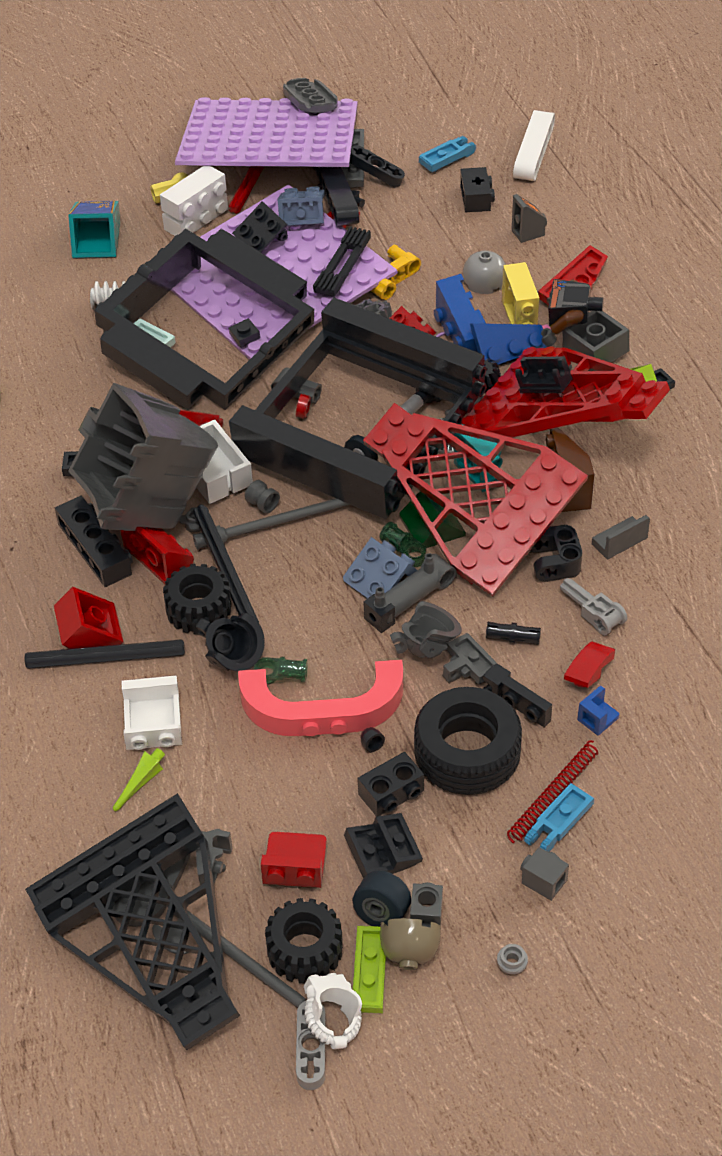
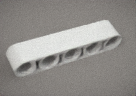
(534, 145)

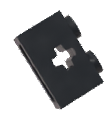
(476, 189)

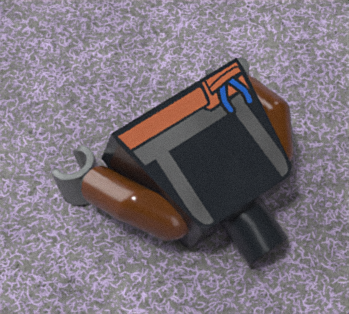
(568, 306)

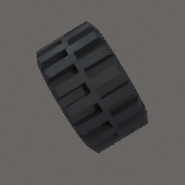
(196, 583)
(297, 920)

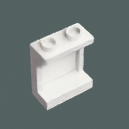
(151, 713)

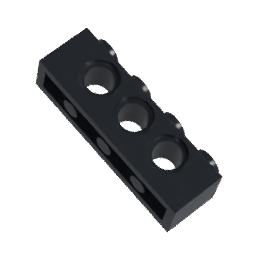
(95, 545)

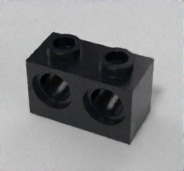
(384, 788)

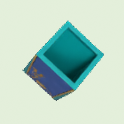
(94, 228)

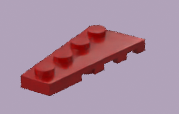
(583, 269)

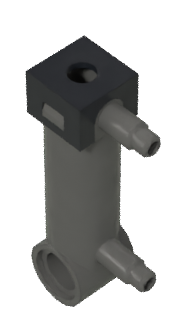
(383, 607)

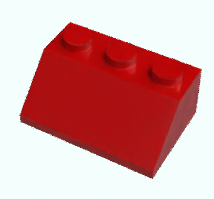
(156, 551)

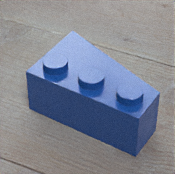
(456, 311)

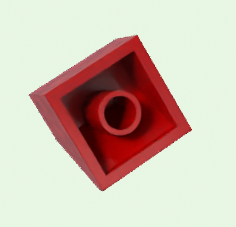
(87, 620)

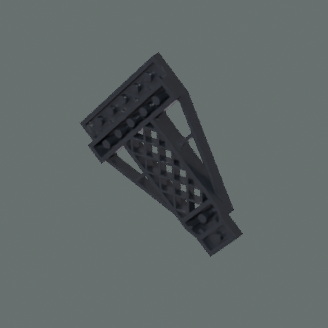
(117, 869)

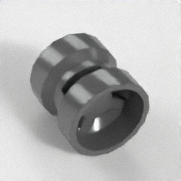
(260, 495)

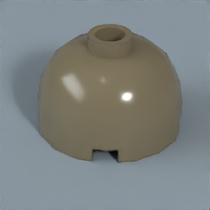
(409, 942)

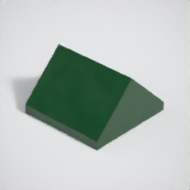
(447, 530)

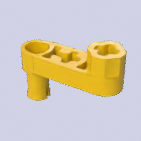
(406, 266)

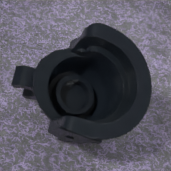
(233, 642)

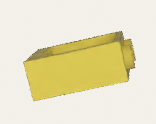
(521, 299)

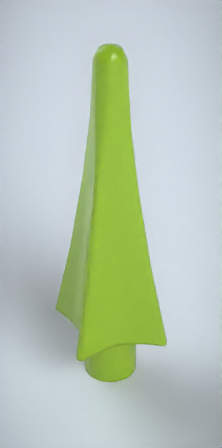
(146, 770)

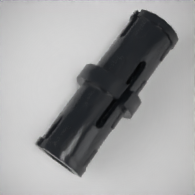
(513, 633)

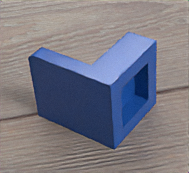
(596, 713)

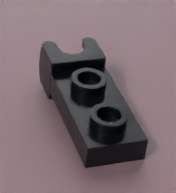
(517, 695)

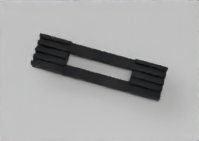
(353, 239)

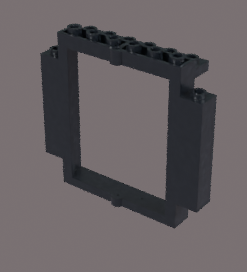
(167, 368)

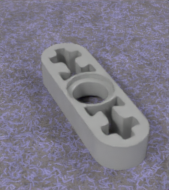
(304, 1055)

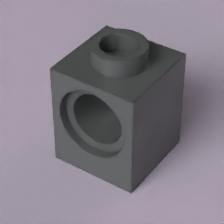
(427, 894)

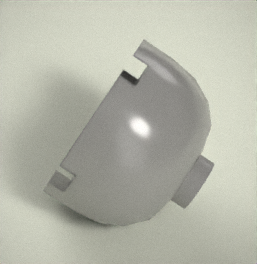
(483, 272)

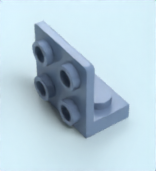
(301, 206)

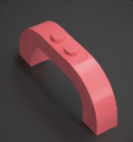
(322, 716)

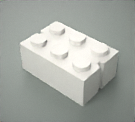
(194, 201)
(227, 469)

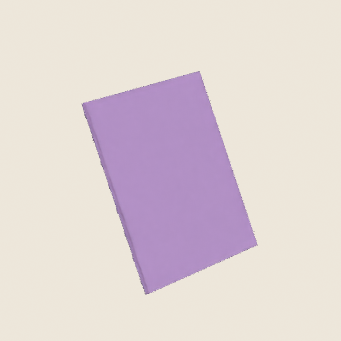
(266, 134)
(305, 252)

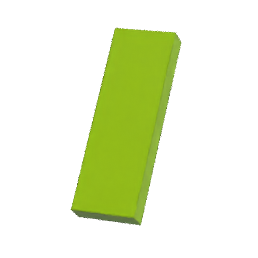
(369, 969)

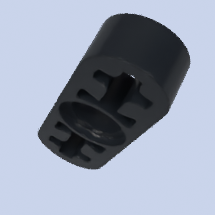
(385, 171)

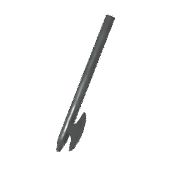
(236, 954)

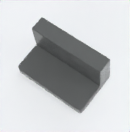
(621, 536)

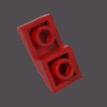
(588, 664)

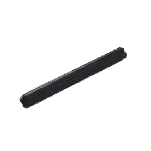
(223, 560)
(104, 653)

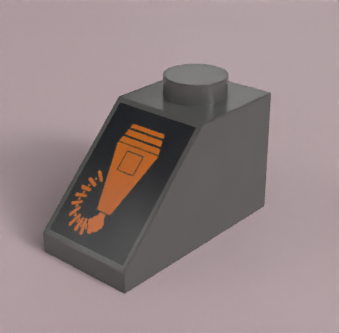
(527, 220)

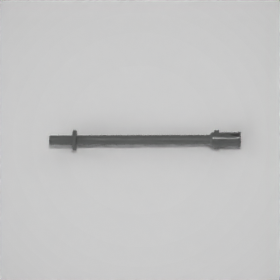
(200, 542)

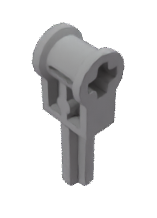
(597, 610)

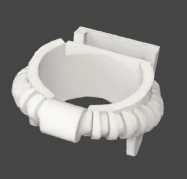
(337, 990)

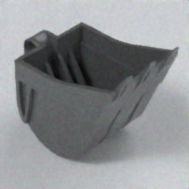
(140, 460)

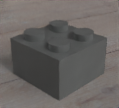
(599, 337)

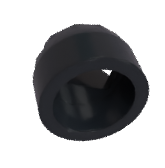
(372, 739)

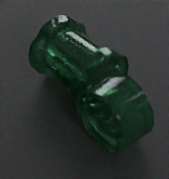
(403, 542)
(283, 668)

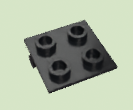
(261, 228)

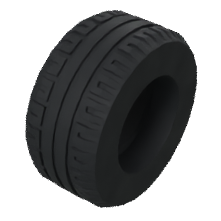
(467, 770)

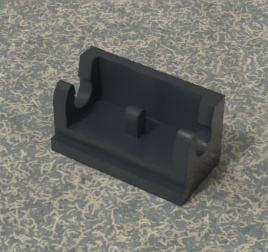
(543, 375)

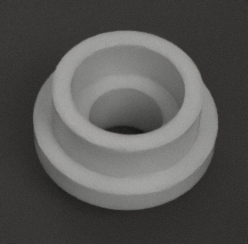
(512, 951)

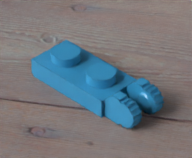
(447, 153)
(560, 817)

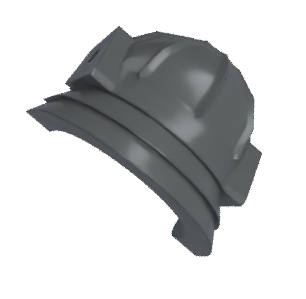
(427, 631)

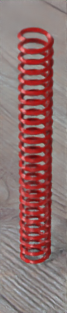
(552, 789)

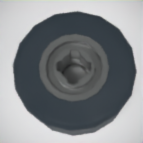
(381, 898)

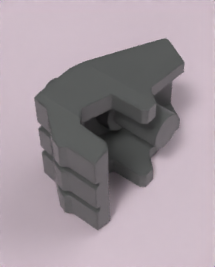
(219, 843)

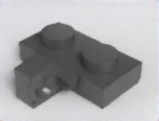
(466, 660)

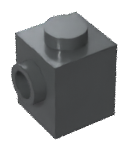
(544, 873)

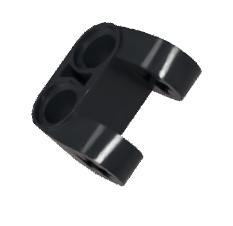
(566, 554)

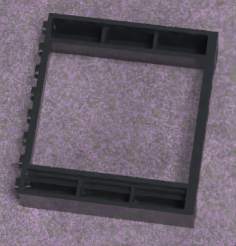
(378, 346)

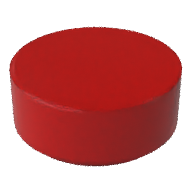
(303, 406)

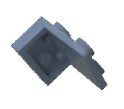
(378, 567)

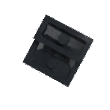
(383, 845)

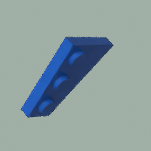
(505, 341)

